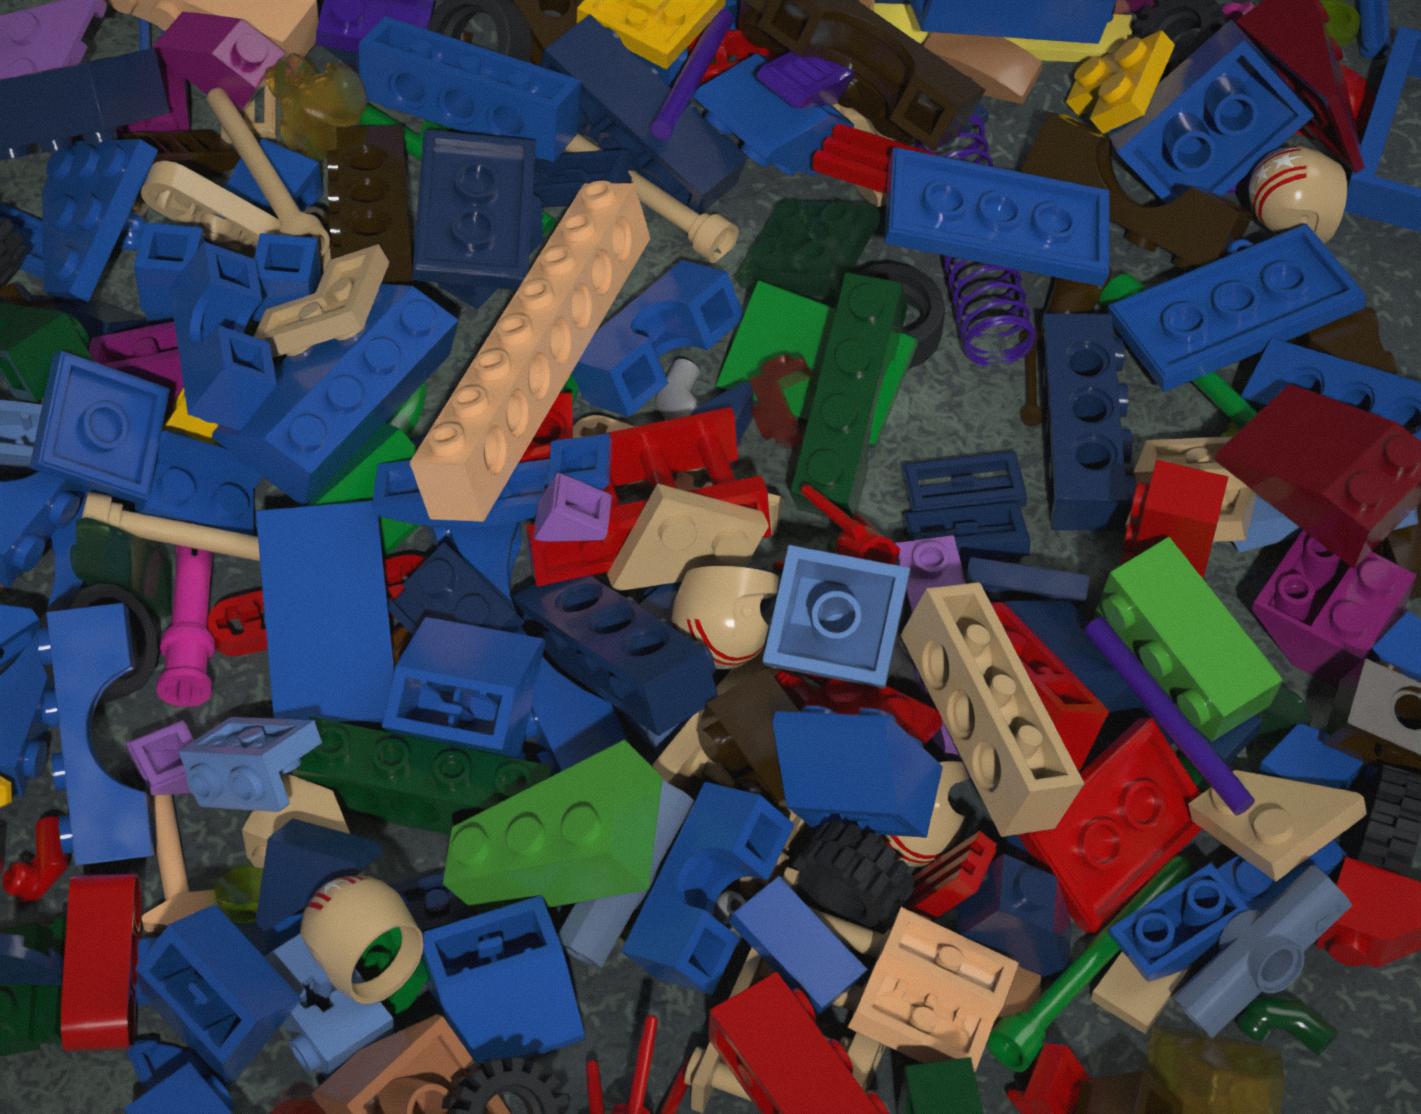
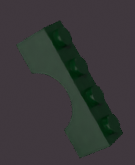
(28, 343)
(846, 396)

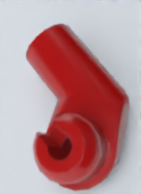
(34, 881)

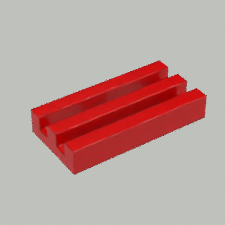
(856, 148)
(951, 877)

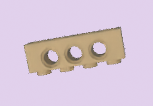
(991, 709)

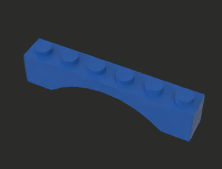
(25, 681)
(562, 717)

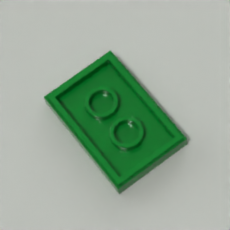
(794, 325)

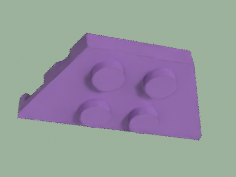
(45, 36)

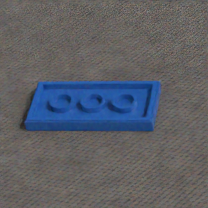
(997, 217)
(1236, 307)
(326, 613)

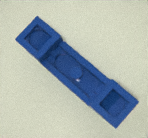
(581, 458)

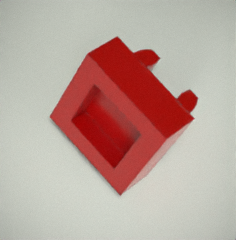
(1052, 1084)

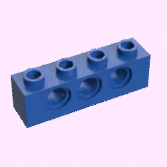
(468, 87)
(1337, 379)

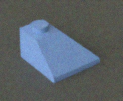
(836, 616)

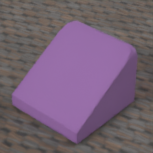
(572, 512)
(159, 760)

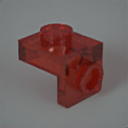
(774, 413)

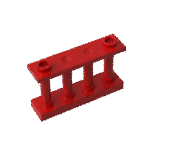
(651, 454)

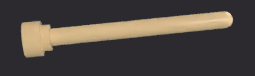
(291, 218)
(704, 231)
(169, 531)

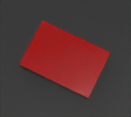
(1118, 826)

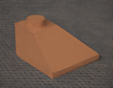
(401, 1074)

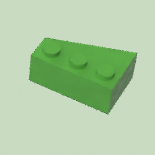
(1188, 640)
(562, 839)

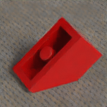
(1381, 922)

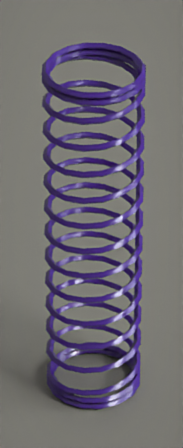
(1006, 318)

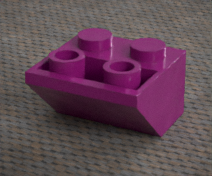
(1327, 611)

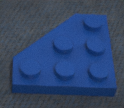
(85, 210)

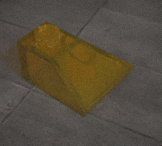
(1216, 1073)

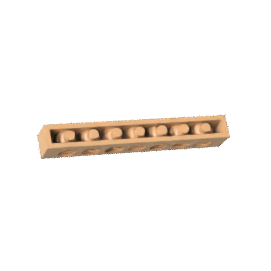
(530, 353)

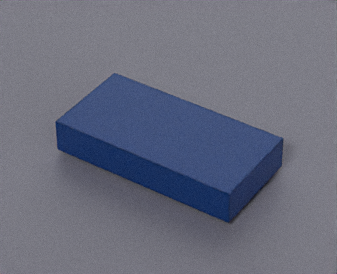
(797, 945)

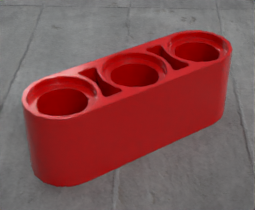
(101, 962)

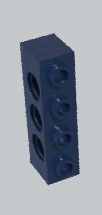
(1084, 422)
(619, 650)

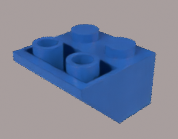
(765, 121)
(465, 687)
(856, 771)
(503, 982)
(215, 991)

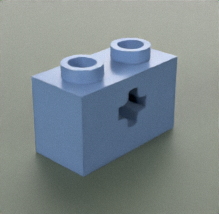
(330, 1037)

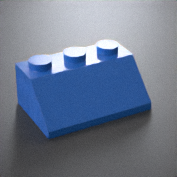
(1211, 119)

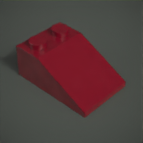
(1308, 58)
(1329, 469)

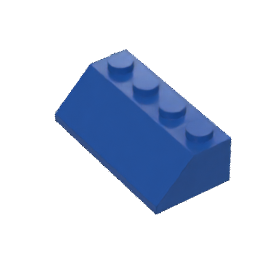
(342, 393)

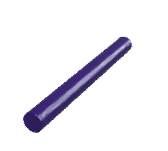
(691, 75)
(1169, 716)

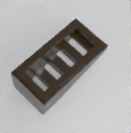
(189, 149)

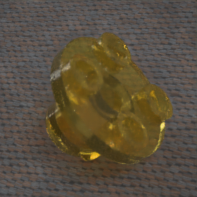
(315, 103)

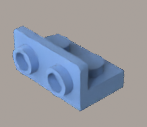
(243, 761)

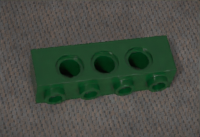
(411, 778)

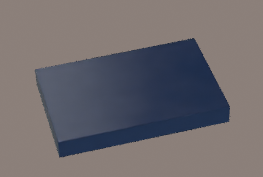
(474, 210)

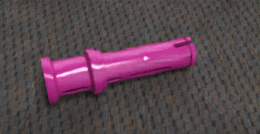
(188, 642)

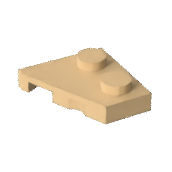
(685, 533)
(1284, 822)

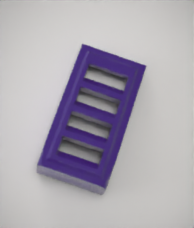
(806, 80)

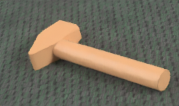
(178, 899)

